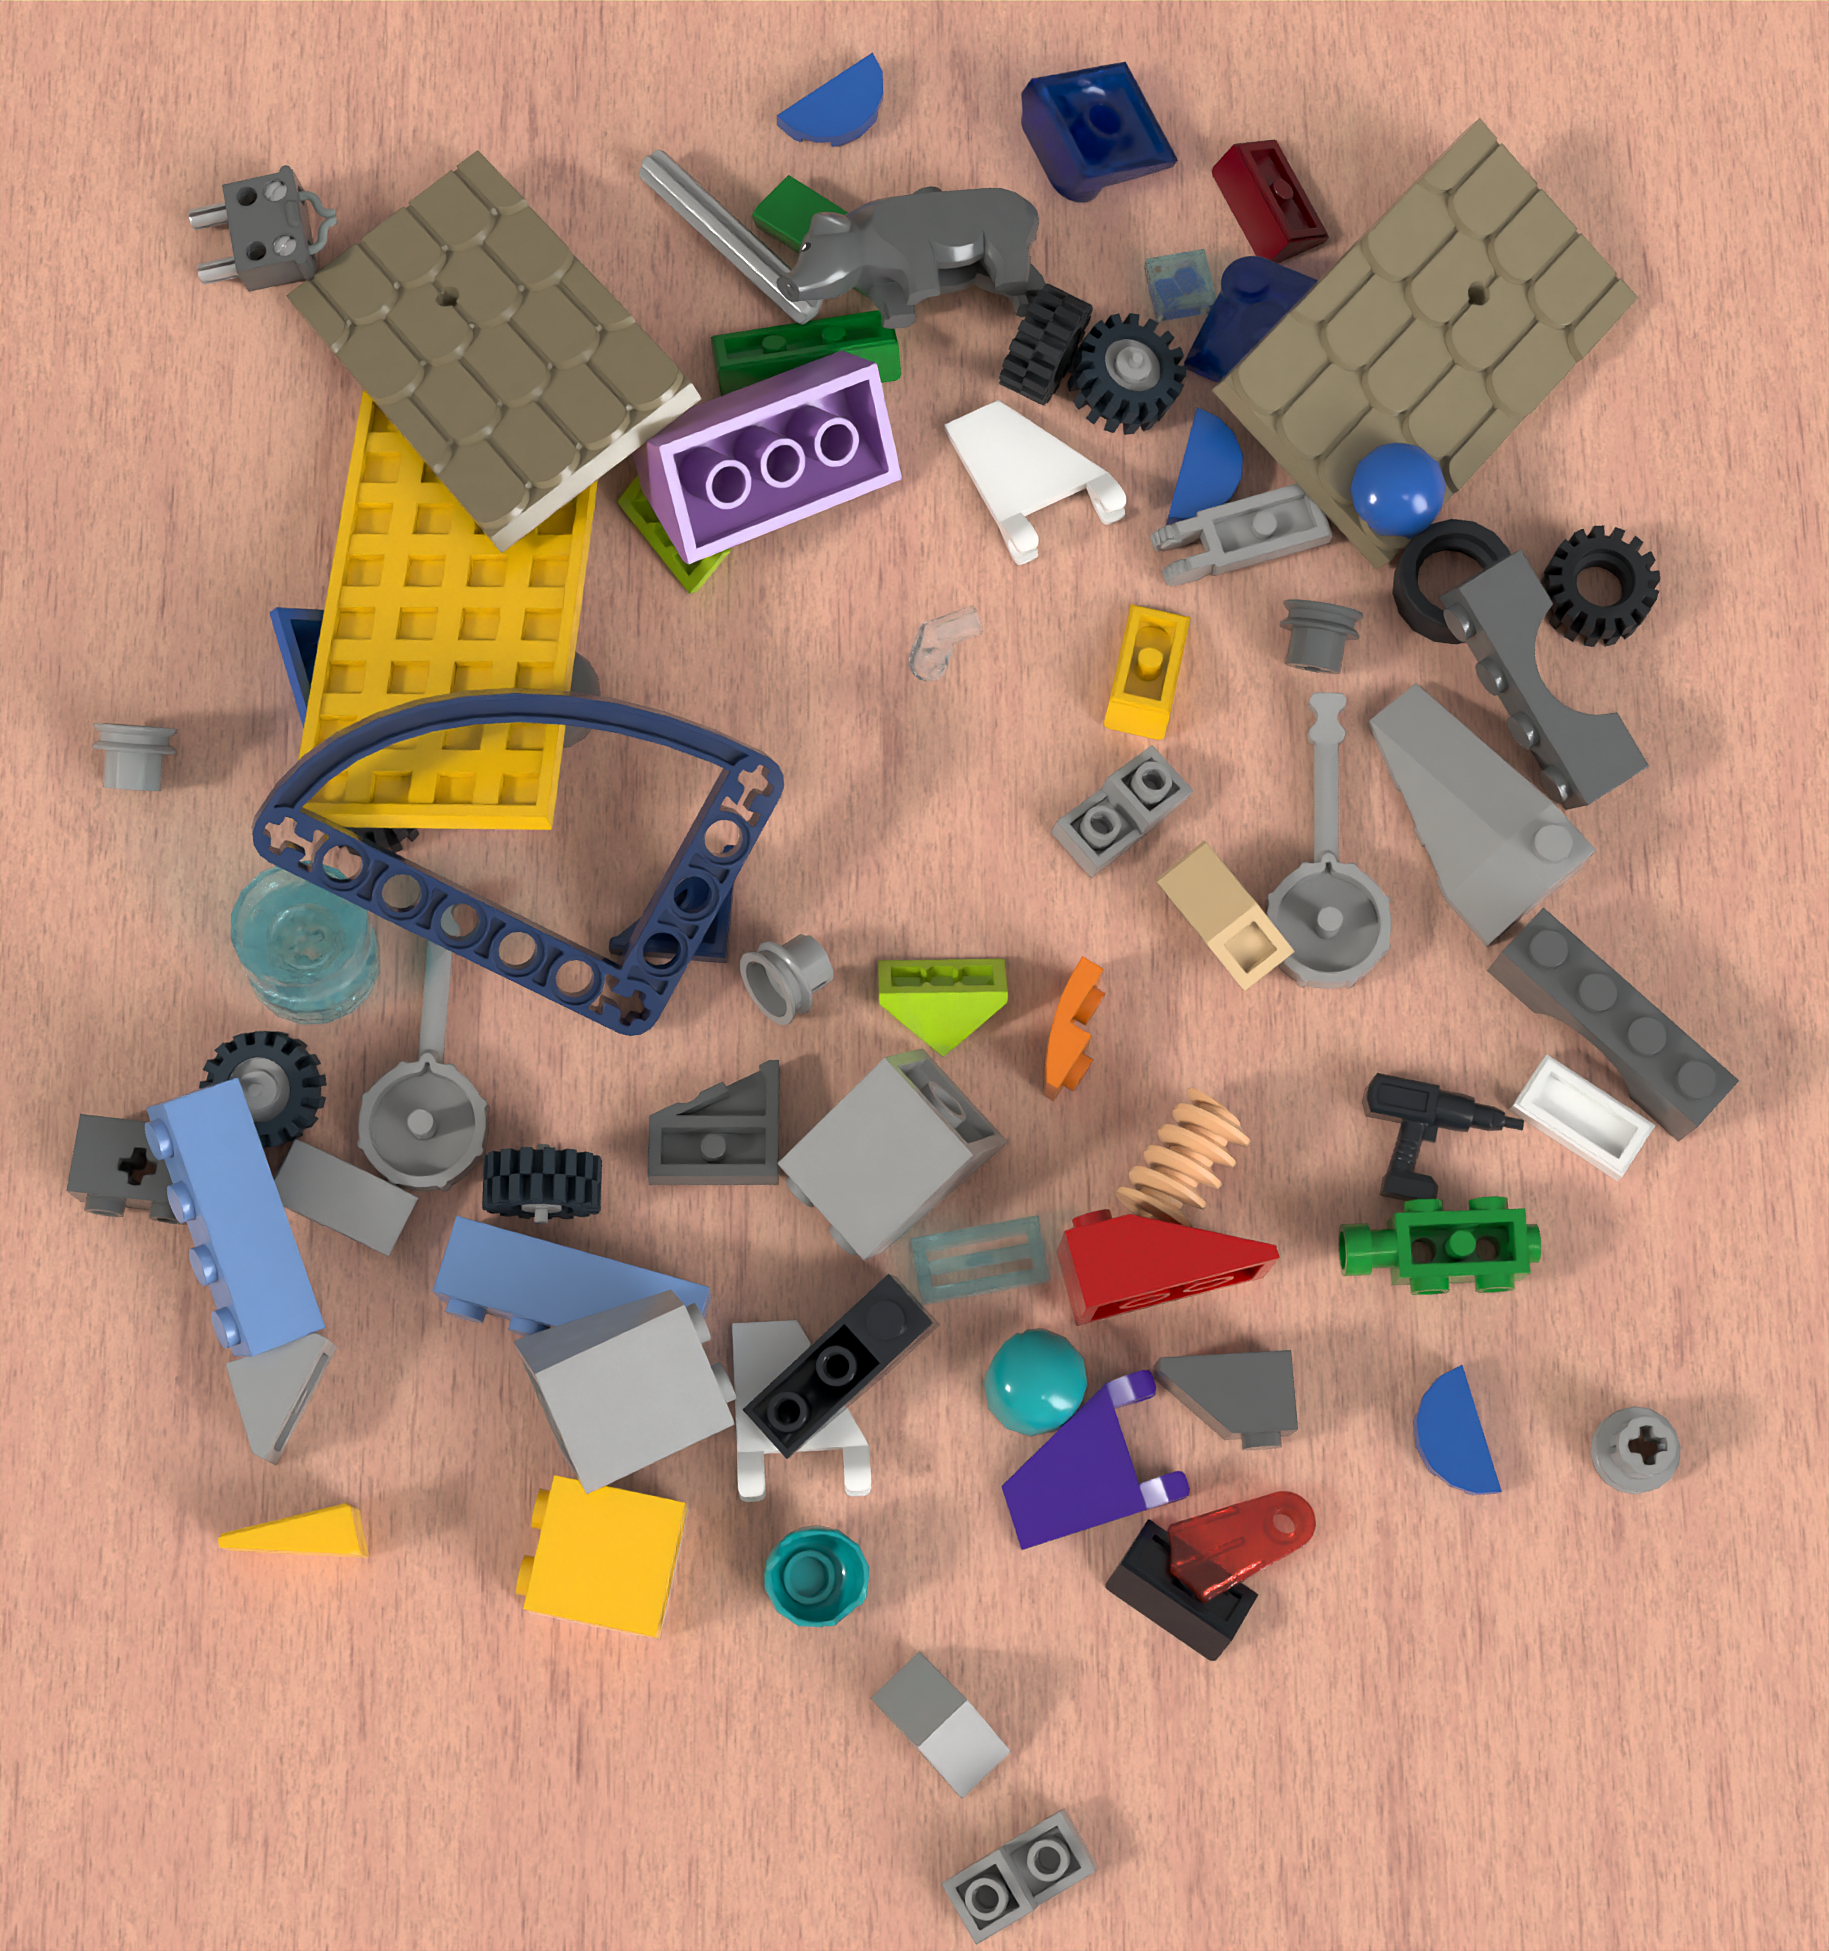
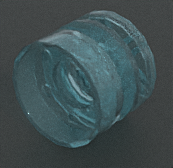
(283, 917)

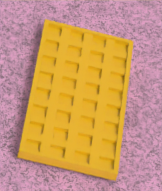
(432, 611)

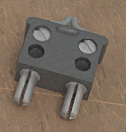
(266, 231)

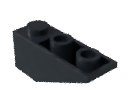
(841, 1365)

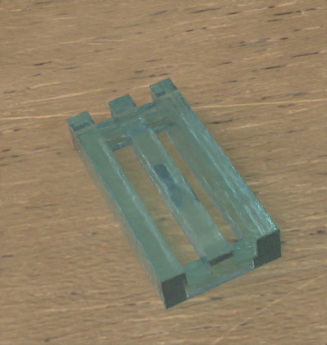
(1033, 1249)

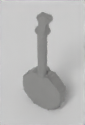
(1326, 907)
(425, 1118)

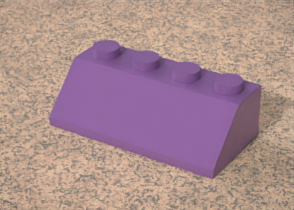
(769, 455)

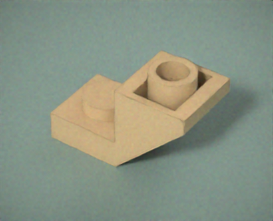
(1224, 915)

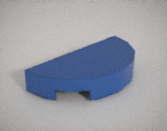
(839, 108)
(1208, 470)
(1452, 1437)

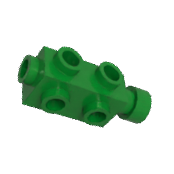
(1452, 1244)

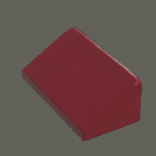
(1268, 200)

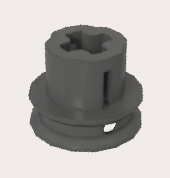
(1318, 634)

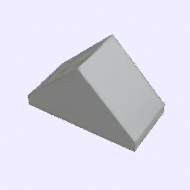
(276, 1389)
(941, 1724)

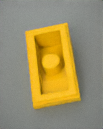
(1147, 672)
(319, 1532)

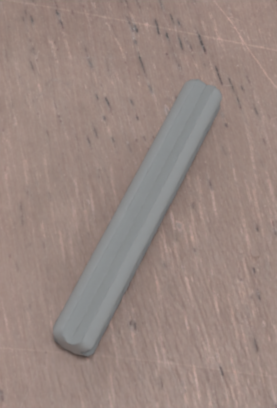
(723, 231)

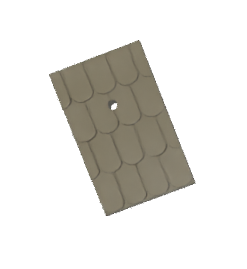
(1428, 333)
(493, 350)

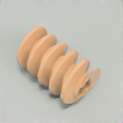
(1183, 1160)

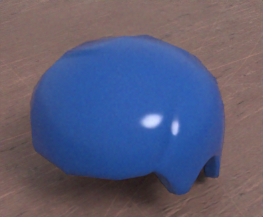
(1398, 489)

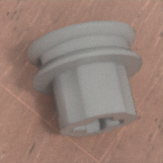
(133, 755)
(786, 976)
(1625, 1469)

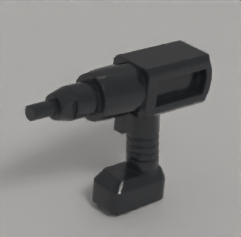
(1421, 1111)

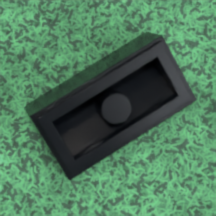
(1150, 1588)

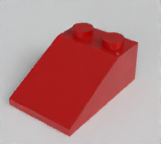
(1148, 1262)

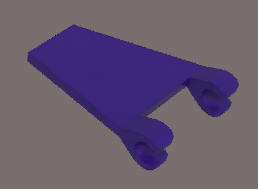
(1087, 1472)

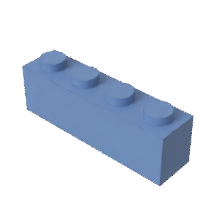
(234, 1219)
(541, 1281)

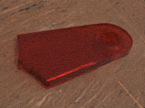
(1237, 1542)

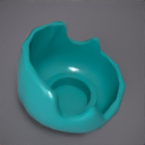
(1035, 1382)
(816, 1576)

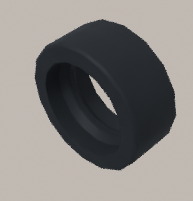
(1446, 535)

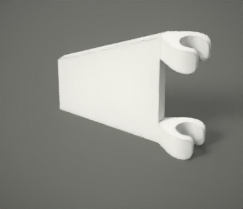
(1025, 470)
(759, 1357)

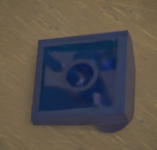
(1093, 130)
(1250, 303)

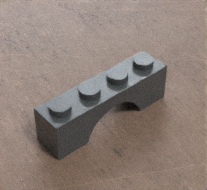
(1499, 620)
(1656, 1058)

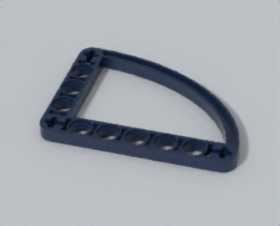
(495, 921)

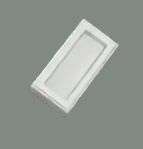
(1582, 1117)

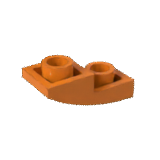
(1067, 1043)

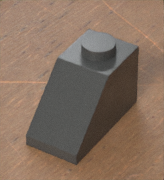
(1236, 1394)

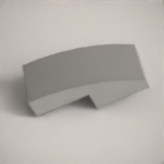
(1121, 811)
(343, 1197)
(1020, 1876)

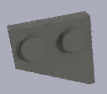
(721, 1135)

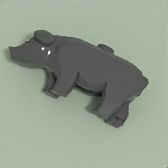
(919, 249)

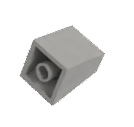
(890, 1152)
(627, 1386)

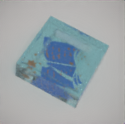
(1180, 285)

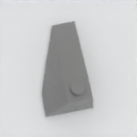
(1482, 822)

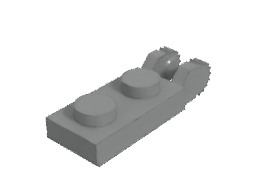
(1244, 534)

